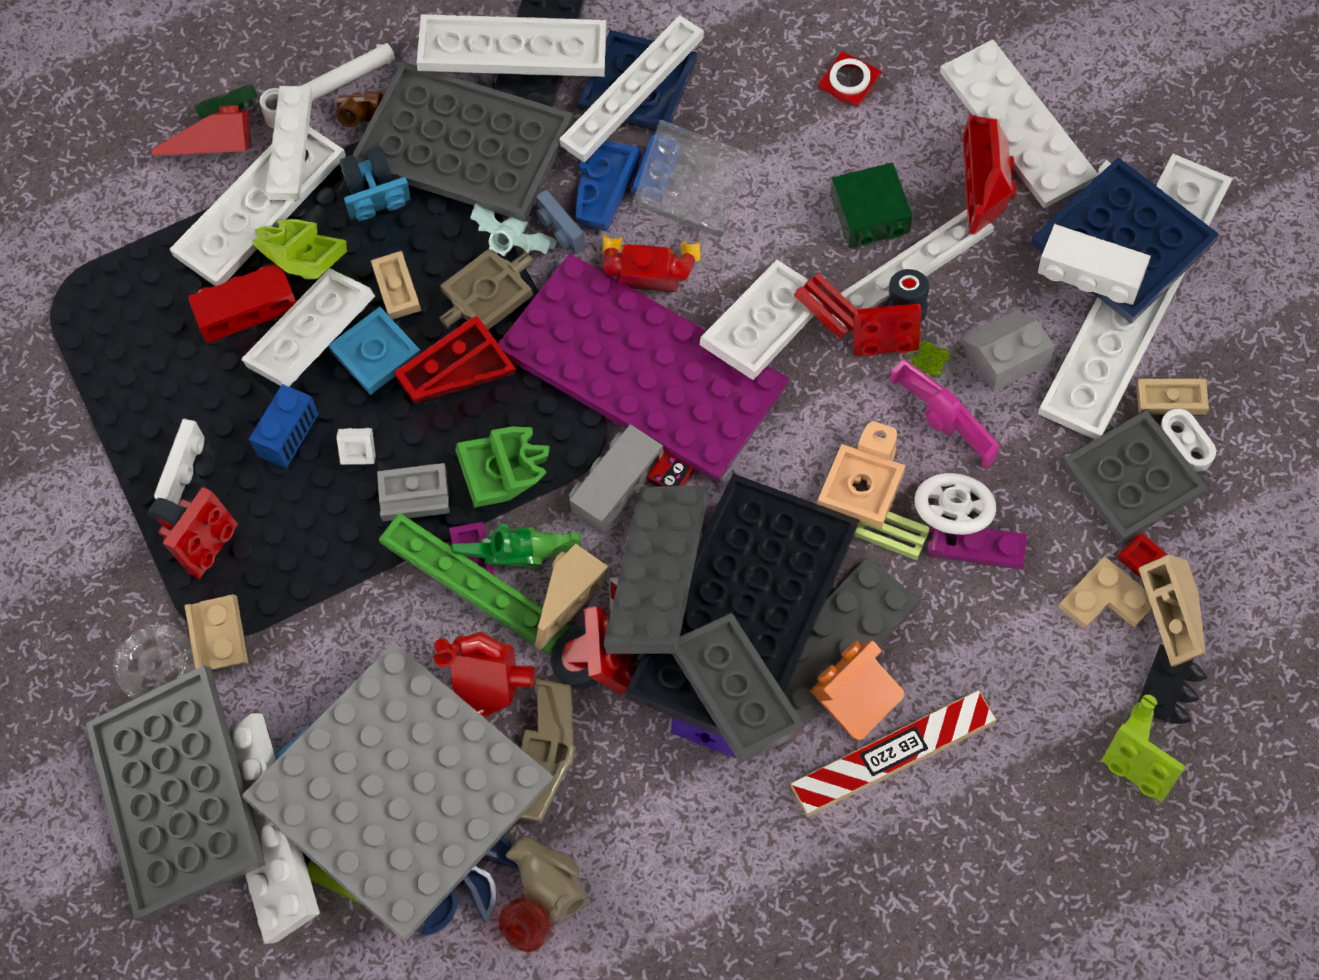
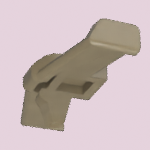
(552, 744)

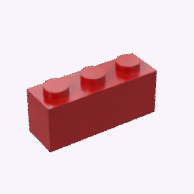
(242, 302)

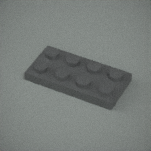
(737, 688)

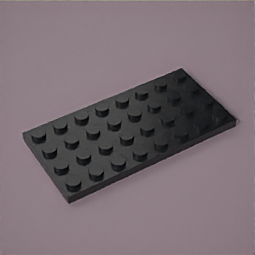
(770, 567)

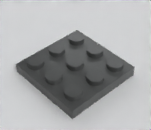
(1134, 476)

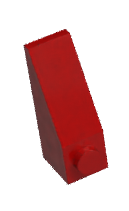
(216, 133)

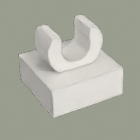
(356, 446)

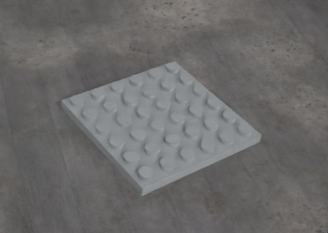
(398, 790)

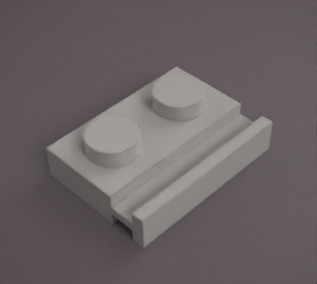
(413, 491)

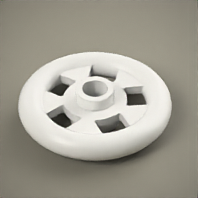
(955, 503)

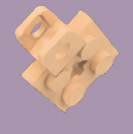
(870, 463)

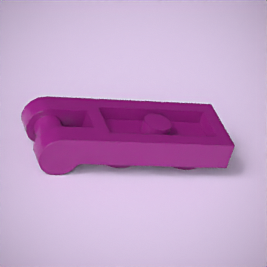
(983, 547)

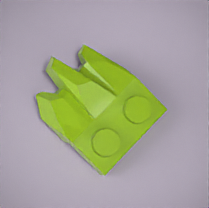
(299, 248)

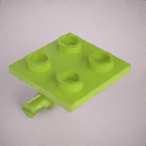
(1139, 759)

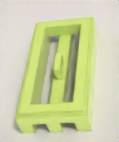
(893, 545)

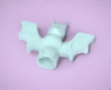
(510, 233)

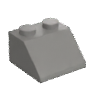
(1008, 349)

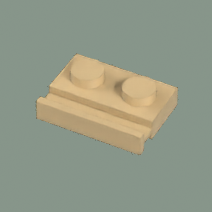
(216, 633)

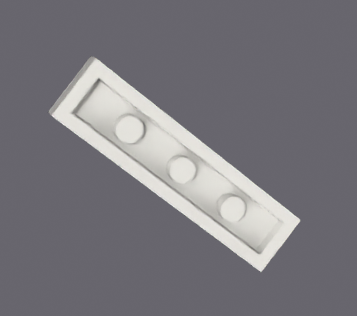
(289, 143)

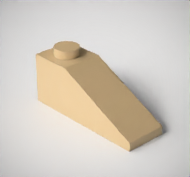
(573, 583)
(1175, 607)

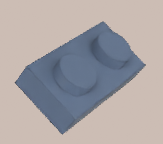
(567, 231)

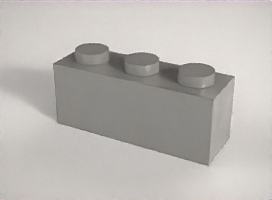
(615, 478)

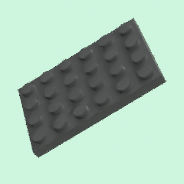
(465, 140)
(174, 794)

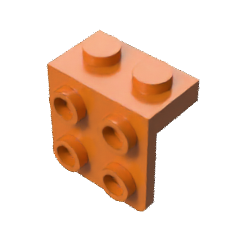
(858, 689)

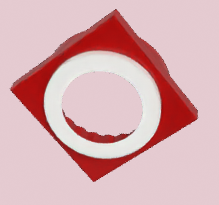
(851, 95)

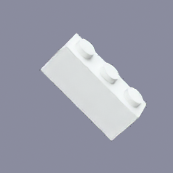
(1093, 264)

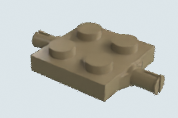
(487, 289)

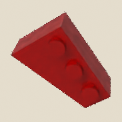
(455, 363)

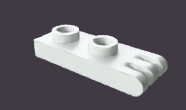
(180, 462)

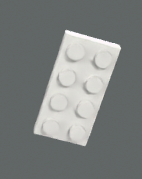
(759, 321)
(308, 328)

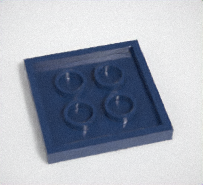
(664, 100)

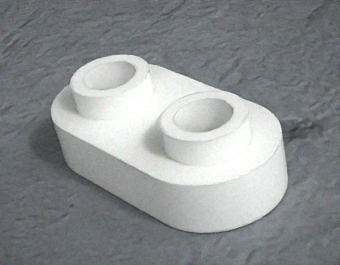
(1190, 440)

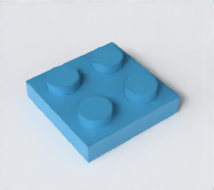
(374, 350)

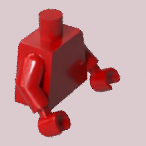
(483, 671)

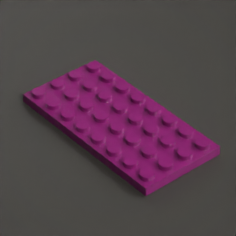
(640, 366)

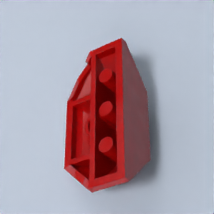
(986, 171)

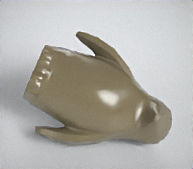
(548, 878)

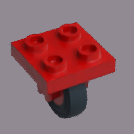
(194, 529)
(582, 660)

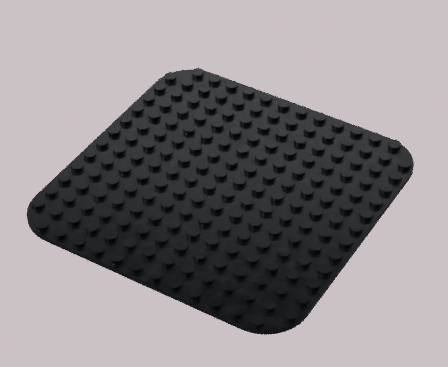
(318, 521)

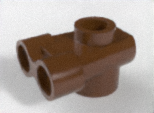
(357, 107)

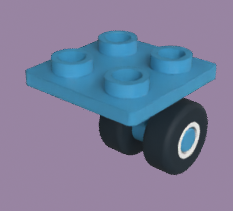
(388, 194)

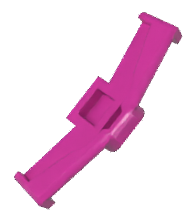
(946, 411)

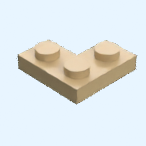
(1106, 587)

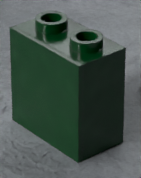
(871, 205)

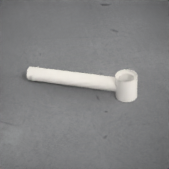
(333, 79)

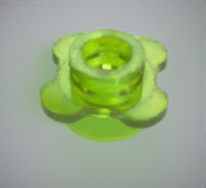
(929, 367)

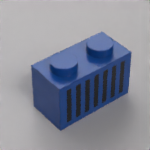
(284, 426)

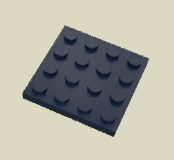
(1141, 217)

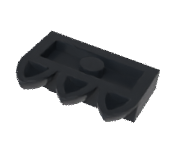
(1169, 687)

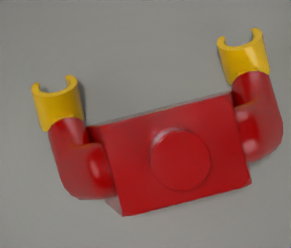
(648, 266)

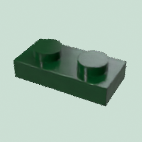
(241, 97)

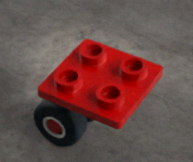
(899, 324)

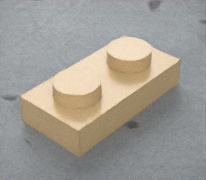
(395, 285)
(1163, 395)

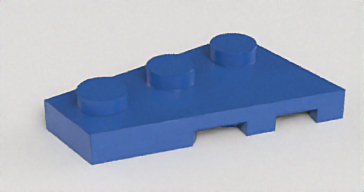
(604, 183)

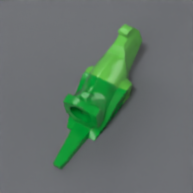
(518, 547)

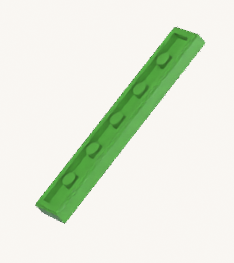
(466, 579)

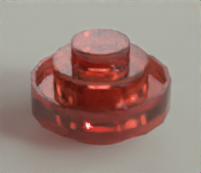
(524, 924)

